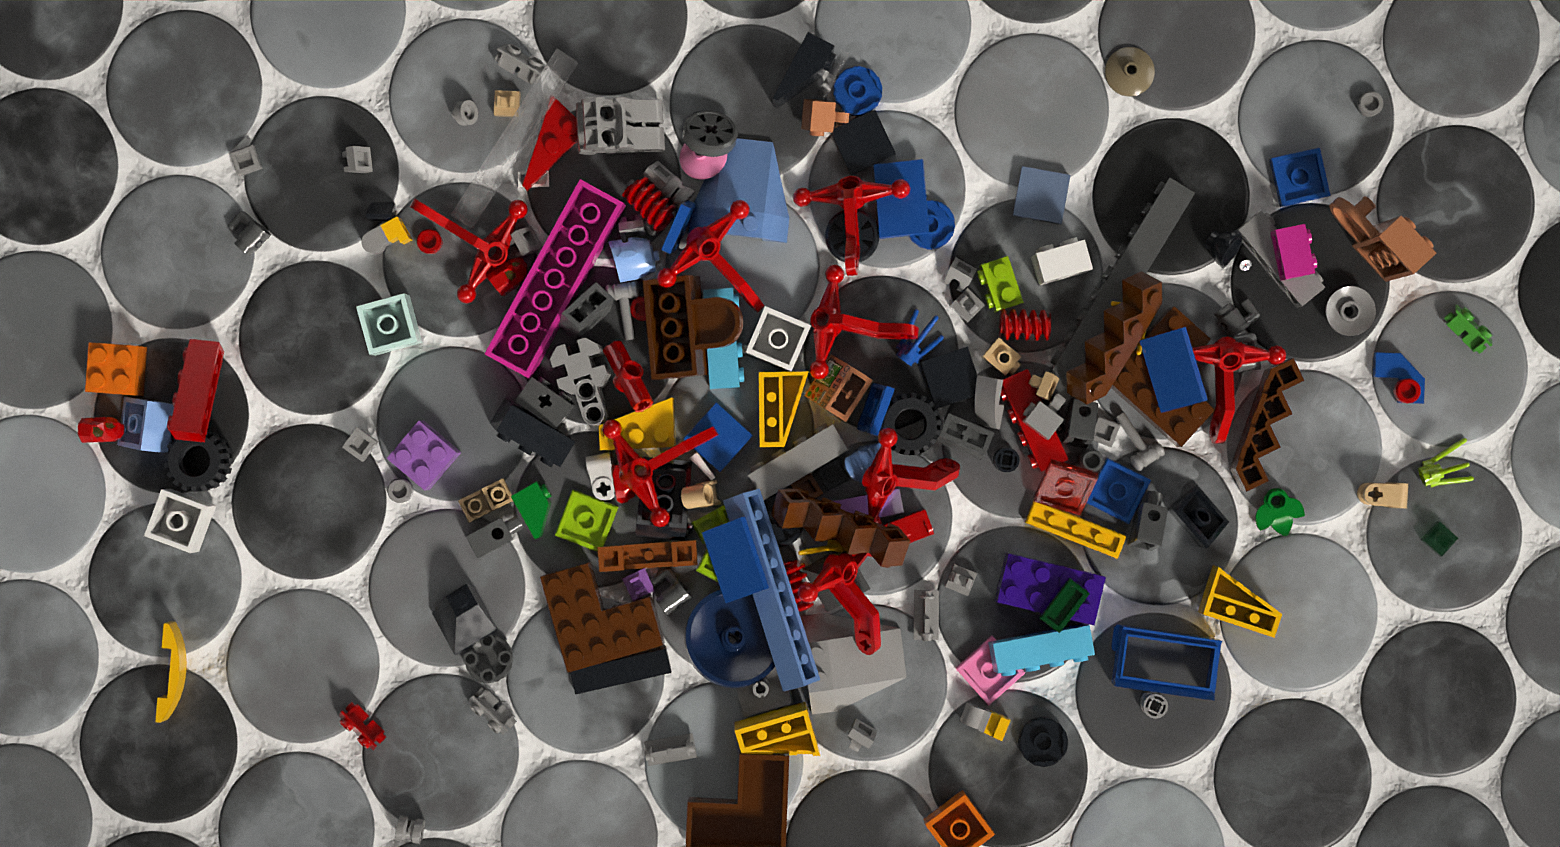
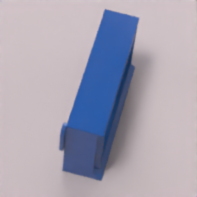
(1119, 644)

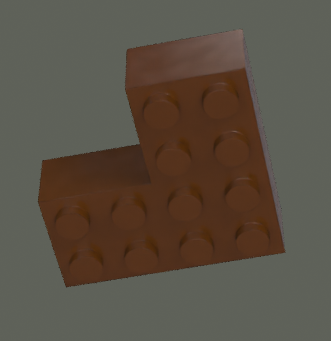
(1137, 389)
(589, 631)
(751, 820)

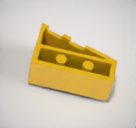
(778, 404)
(646, 429)
(1234, 603)
(778, 731)

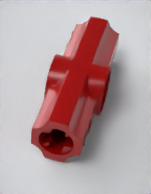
(628, 376)

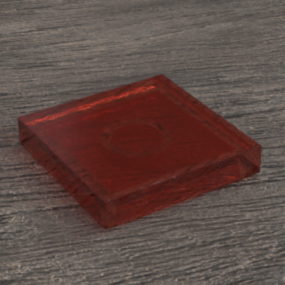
(1065, 487)

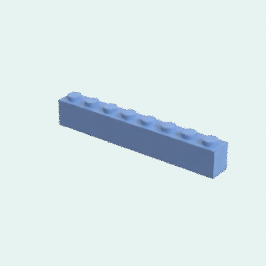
(777, 603)

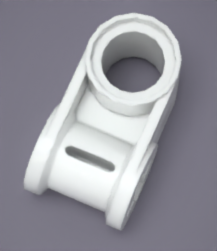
(599, 472)

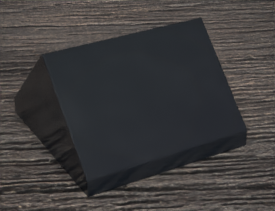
(1199, 517)

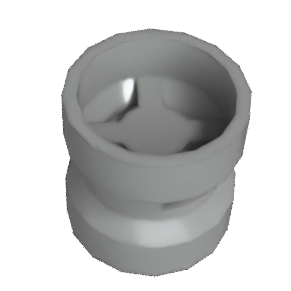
(682, 195)
(1149, 703)
(410, 829)

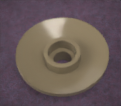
(1121, 80)

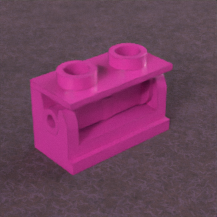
(1293, 252)

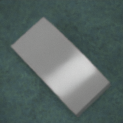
(987, 406)

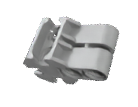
(621, 114)
(581, 372)

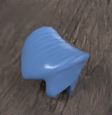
(860, 460)

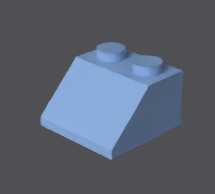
(145, 425)

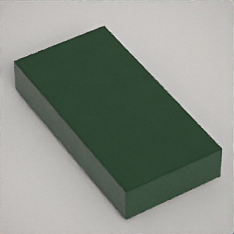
(1064, 605)

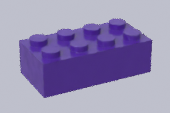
(1034, 583)

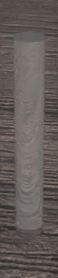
(832, 75)

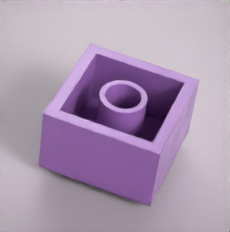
(424, 455)

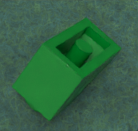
(534, 506)

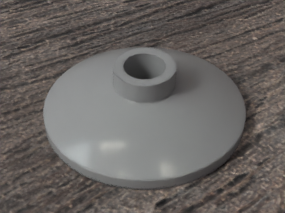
(1362, 309)

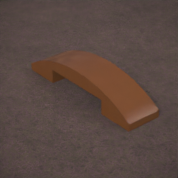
(647, 555)

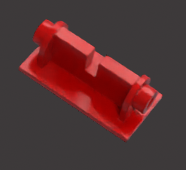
(354, 721)

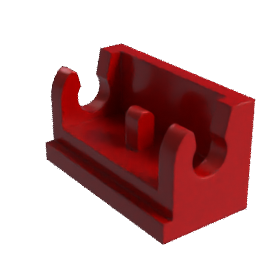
(914, 525)

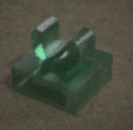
(1439, 539)

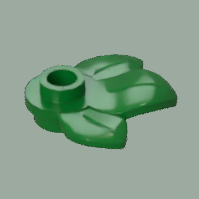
(1279, 515)

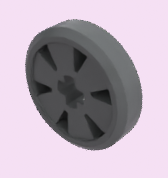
(710, 133)

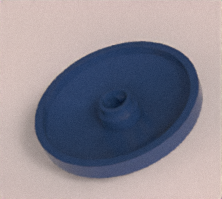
(709, 645)

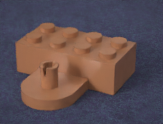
(1389, 247)

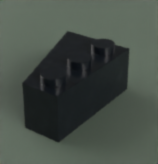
(531, 434)

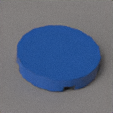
(857, 90)
(940, 227)

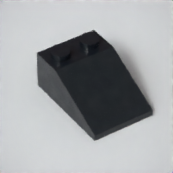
(808, 66)
(668, 484)

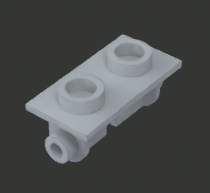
(512, 57)
(926, 615)
(484, 706)
(670, 749)

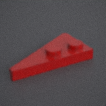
(554, 140)

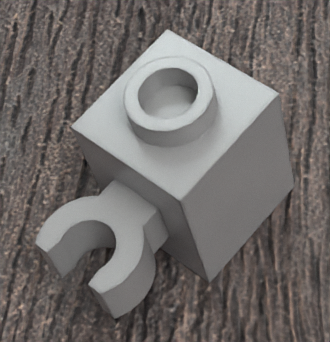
(1044, 418)

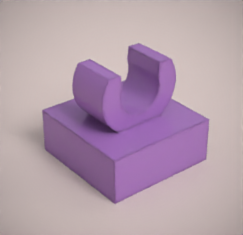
(638, 584)

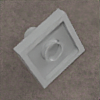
(763, 695)

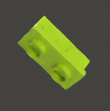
(1000, 284)

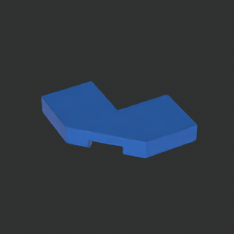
(1397, 366)

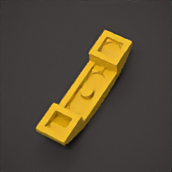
(172, 640)

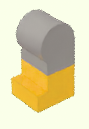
(384, 235)
(985, 721)

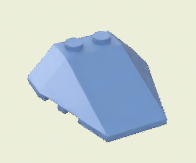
(749, 176)

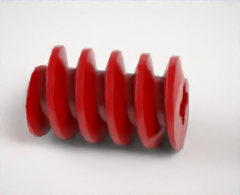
(649, 203)
(1025, 324)
(795, 578)

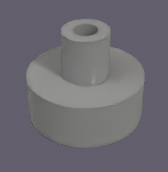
(465, 112)

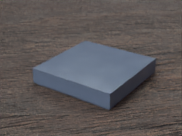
(1041, 195)

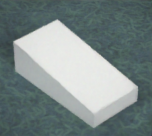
(542, 182)
(698, 460)

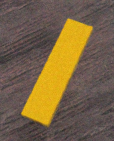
(1076, 529)

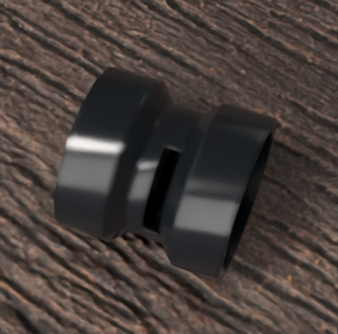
(1003, 457)

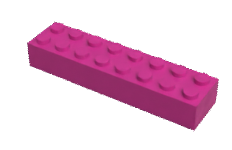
(555, 279)

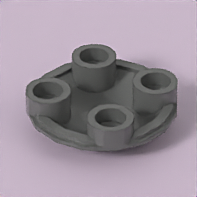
(489, 659)

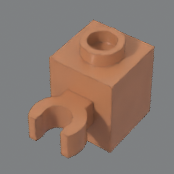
(820, 116)

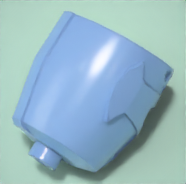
(634, 258)

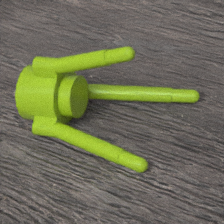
(1431, 474)

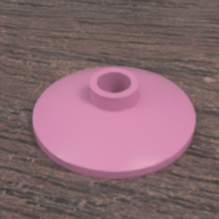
(700, 166)

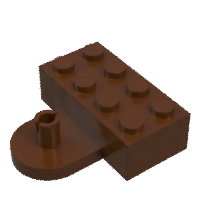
(685, 326)

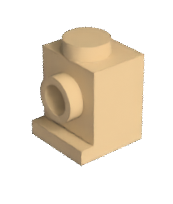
(992, 357)

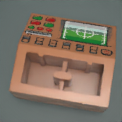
(839, 389)

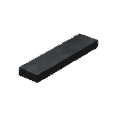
(621, 671)

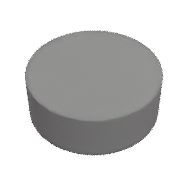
(1369, 103)
(400, 490)

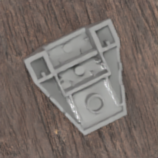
(843, 669)

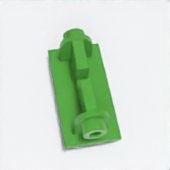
(1476, 335)

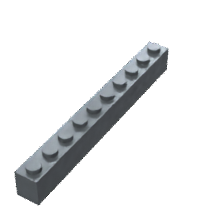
(1137, 256)

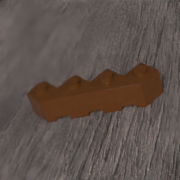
(1122, 332)
(1257, 434)
(827, 521)

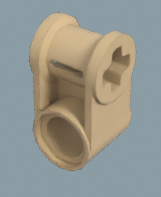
(1386, 494)
(700, 495)

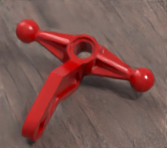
(851, 195)
(499, 237)
(704, 244)
(830, 309)
(1227, 357)
(631, 462)
(884, 476)
(839, 578)

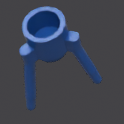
(909, 351)

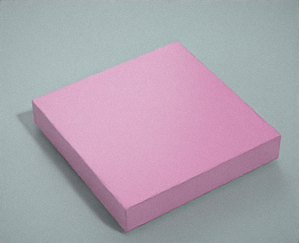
(979, 673)

